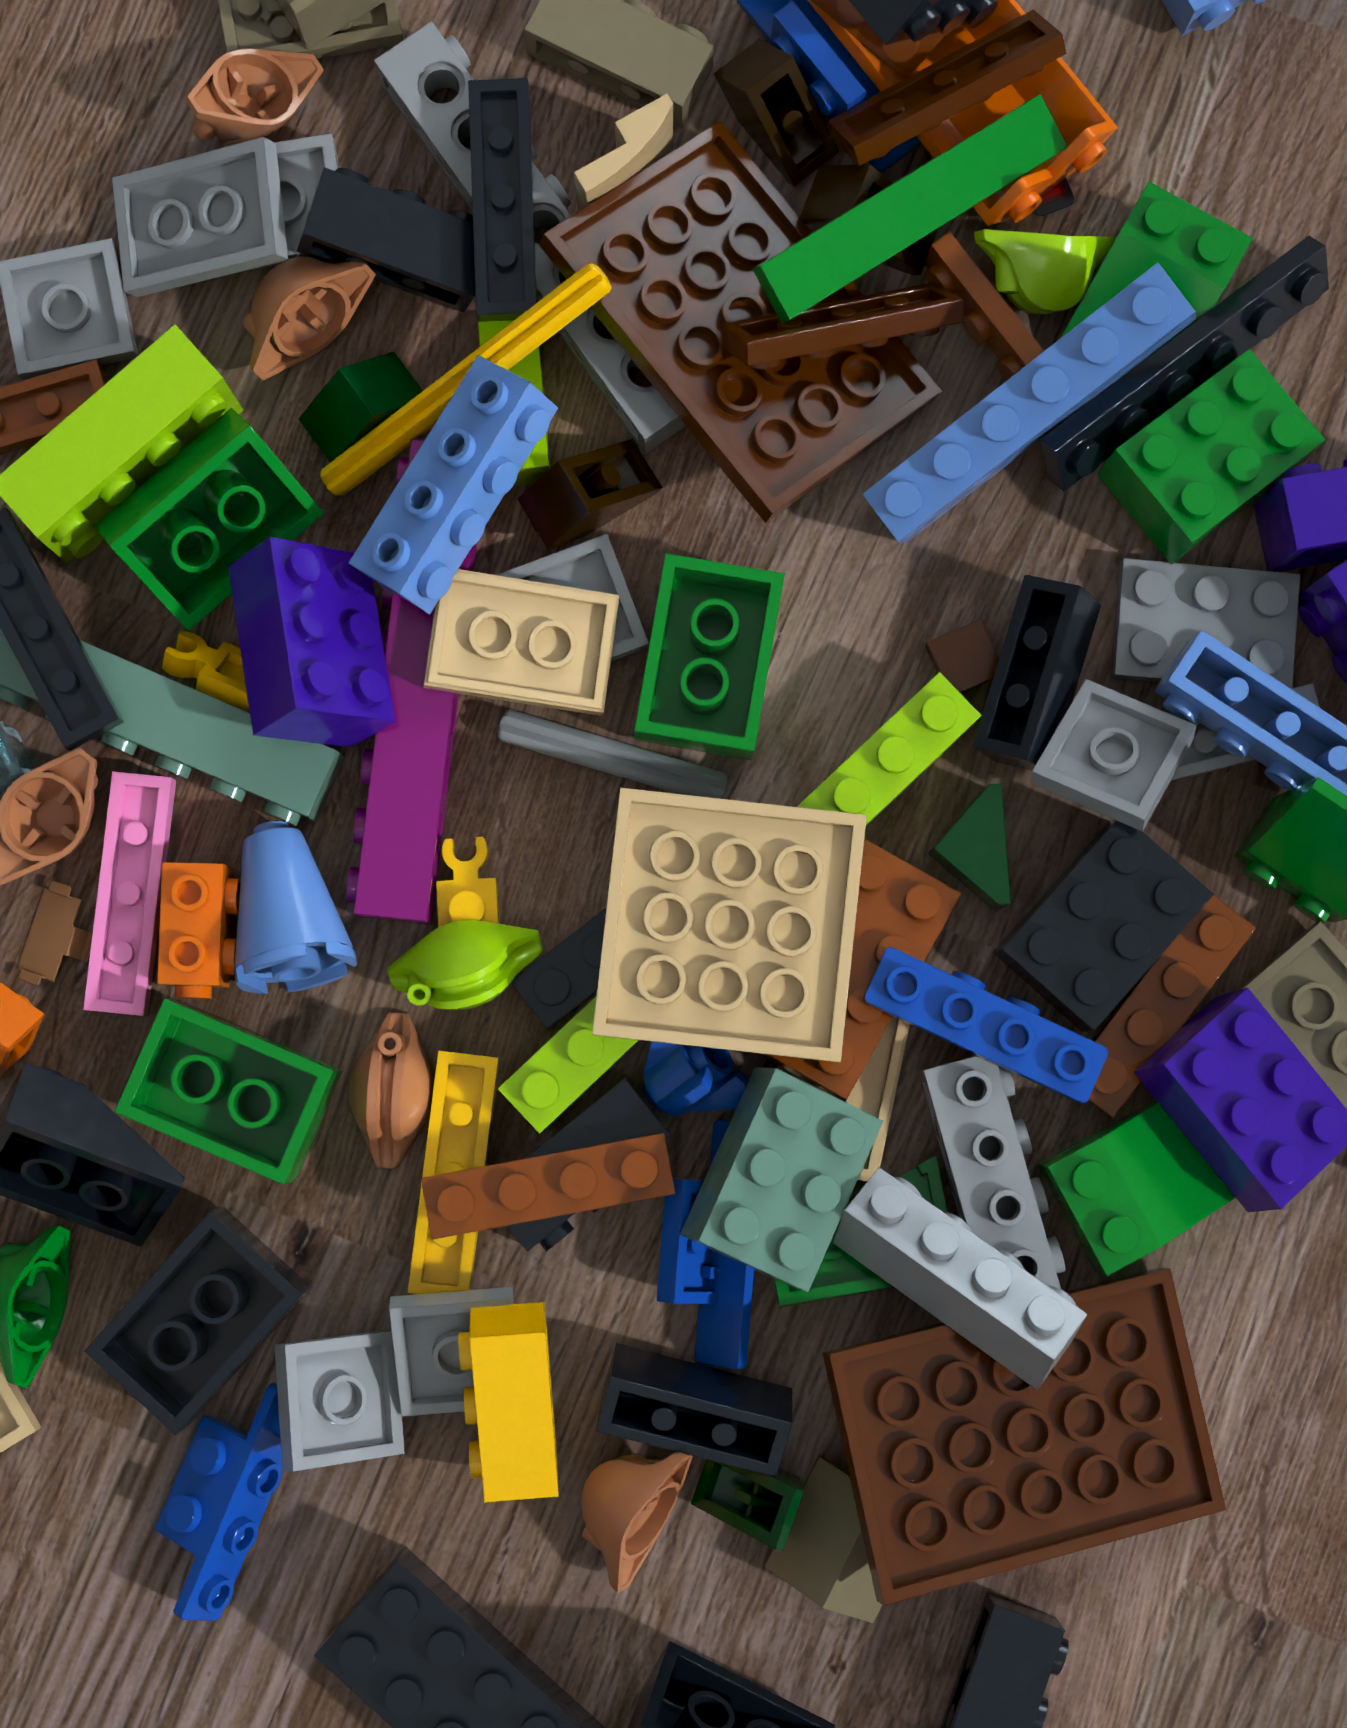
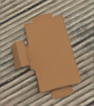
(53, 936)

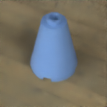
(286, 916)

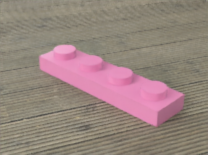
(129, 894)

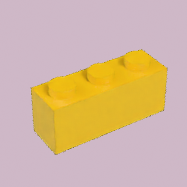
(510, 1402)

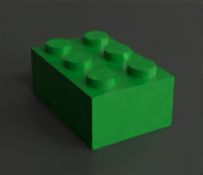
(1210, 456)
(205, 514)
(708, 656)
(228, 1091)

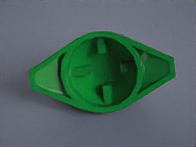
(32, 1301)

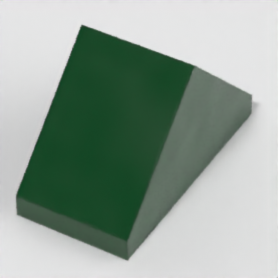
(357, 402)
(977, 849)
(750, 1500)

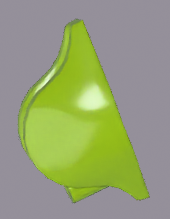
(1041, 269)
(464, 963)

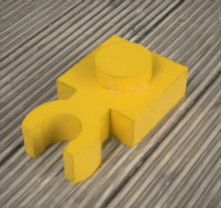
(217, 671)
(467, 894)

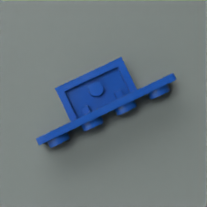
(824, 62)
(986, 1025)
(706, 1278)
(220, 1504)

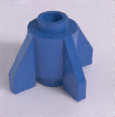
(691, 1079)

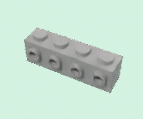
(987, 1163)
(959, 1277)

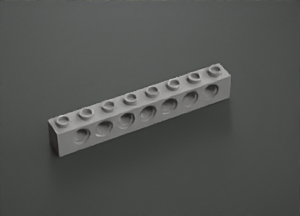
(410, 77)

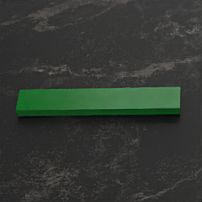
(909, 209)

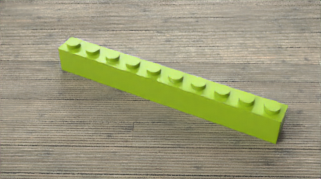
(861, 785)

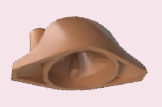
(251, 93)
(302, 310)
(46, 814)
(391, 1090)
(628, 1507)

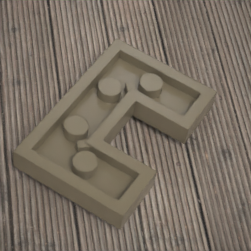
(265, 26)

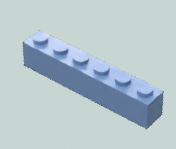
(1031, 404)

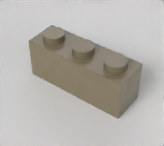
(622, 50)

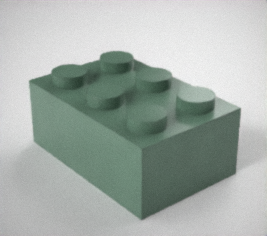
(781, 1177)

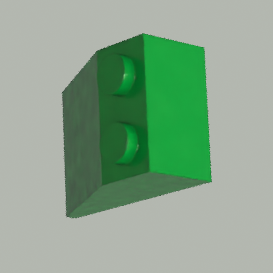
(1186, 242)
(1302, 849)
(1133, 1187)

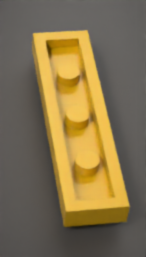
(455, 1142)

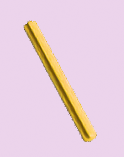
(503, 349)

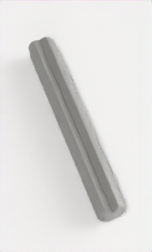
(610, 756)

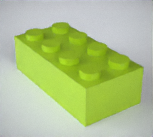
(115, 443)

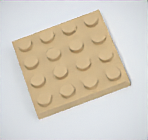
(729, 925)

